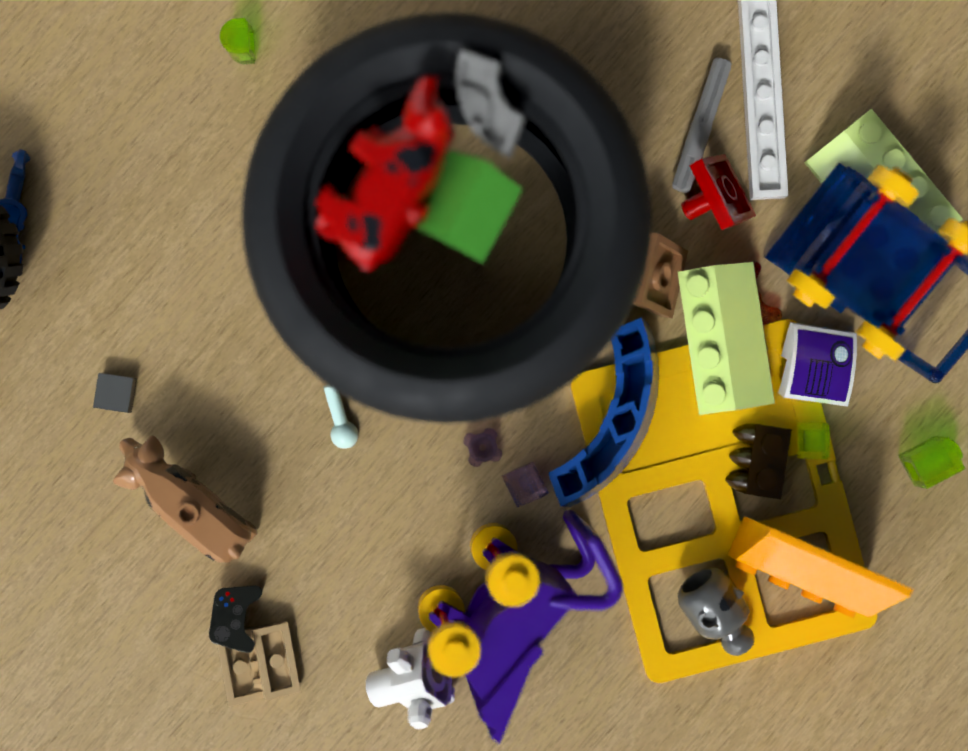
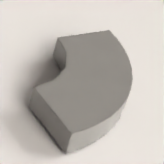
(484, 104)

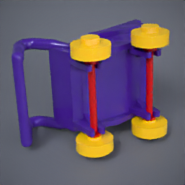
(509, 615)

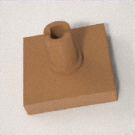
(660, 281)

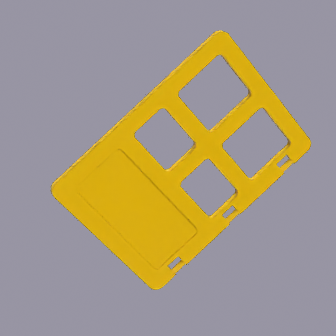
(697, 447)

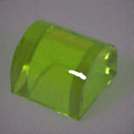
(238, 40)
(813, 440)

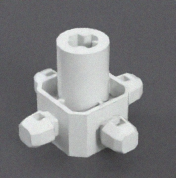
(411, 682)

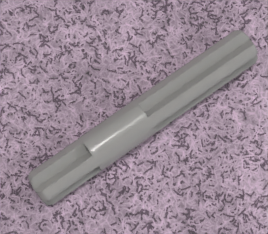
(702, 124)

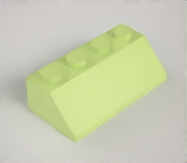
(871, 144)
(726, 337)

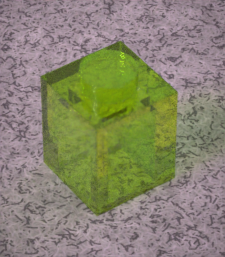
(932, 461)

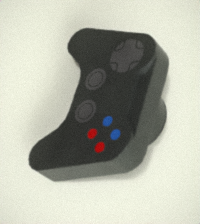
(229, 617)

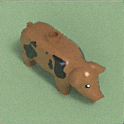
(184, 501)

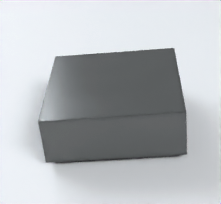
(114, 393)

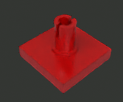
(719, 193)

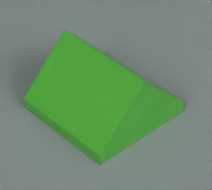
(469, 204)

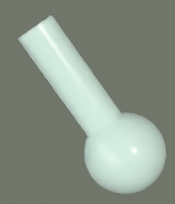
(344, 433)

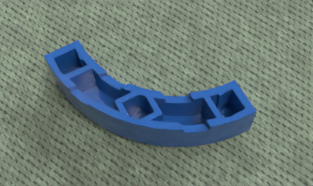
(625, 421)

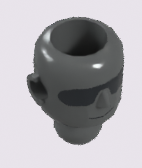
(717, 609)

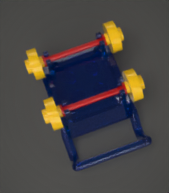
(872, 256)

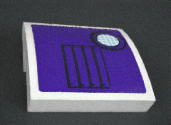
(819, 364)

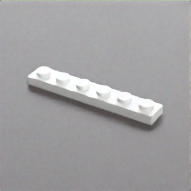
(763, 99)

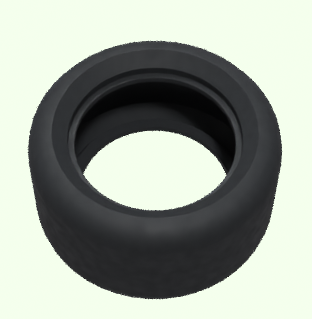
(568, 130)

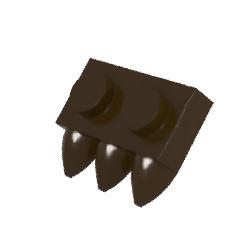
(763, 460)

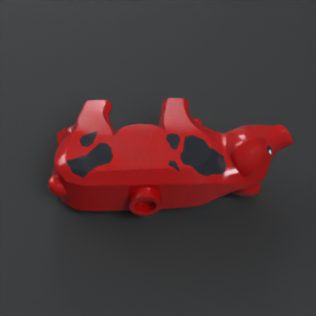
(395, 184)

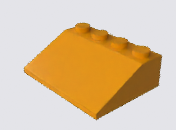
(813, 570)

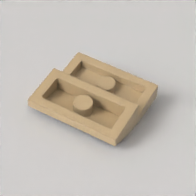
(265, 671)

